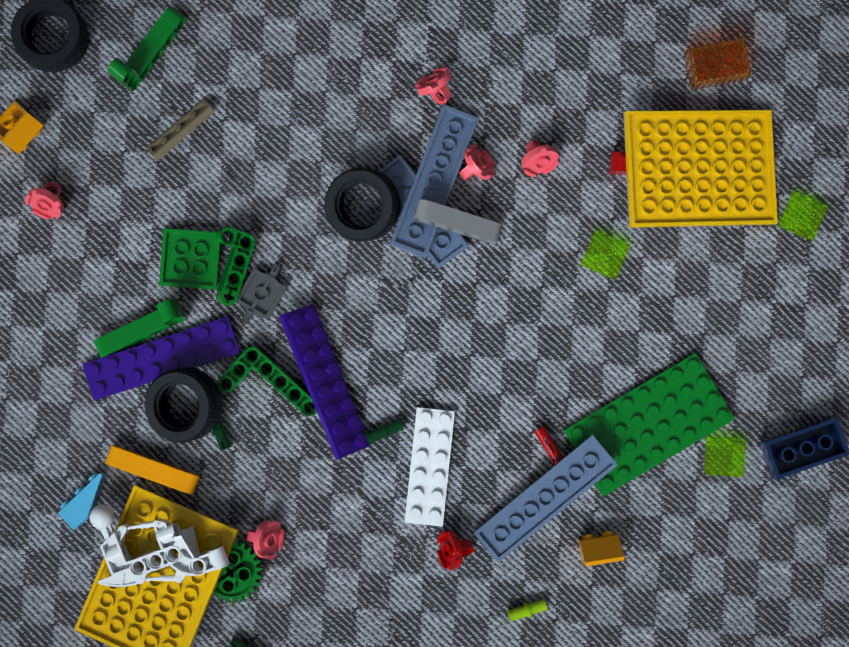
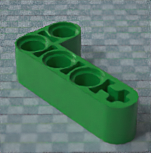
(231, 267)

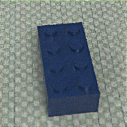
(804, 448)

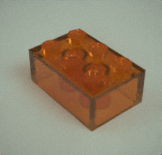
(717, 64)

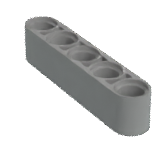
(457, 221)

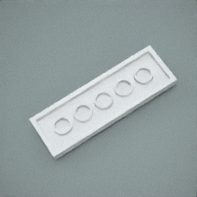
(429, 466)

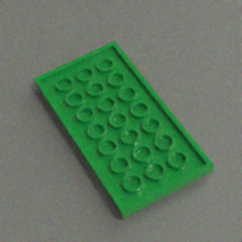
(654, 421)

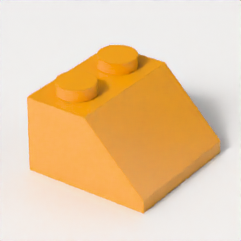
(18, 127)
(600, 549)

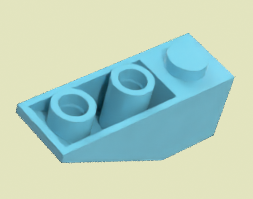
(79, 508)

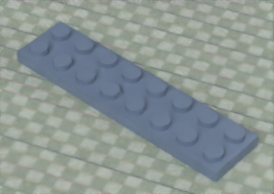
(434, 178)
(545, 498)

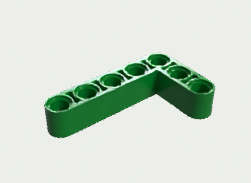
(149, 50)
(167, 315)
(272, 377)

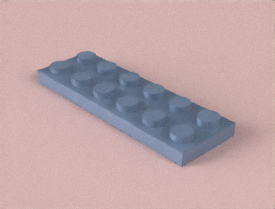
(445, 243)

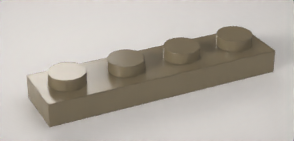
(180, 129)

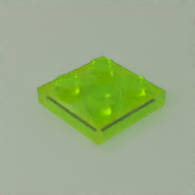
(802, 216)
(605, 255)
(724, 456)

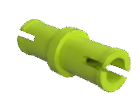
(527, 610)

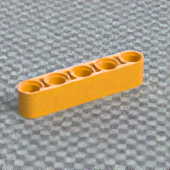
(152, 469)

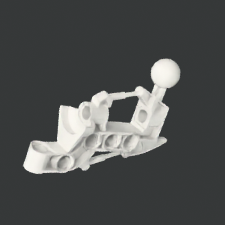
(126, 570)

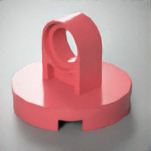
(434, 84)
(539, 159)
(478, 163)
(44, 202)
(267, 539)

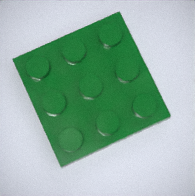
(189, 259)

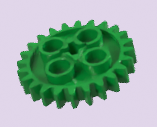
(241, 585)

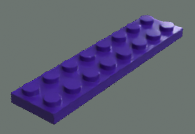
(147, 361)
(324, 381)

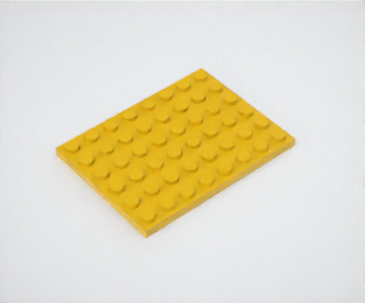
(700, 168)
(156, 610)

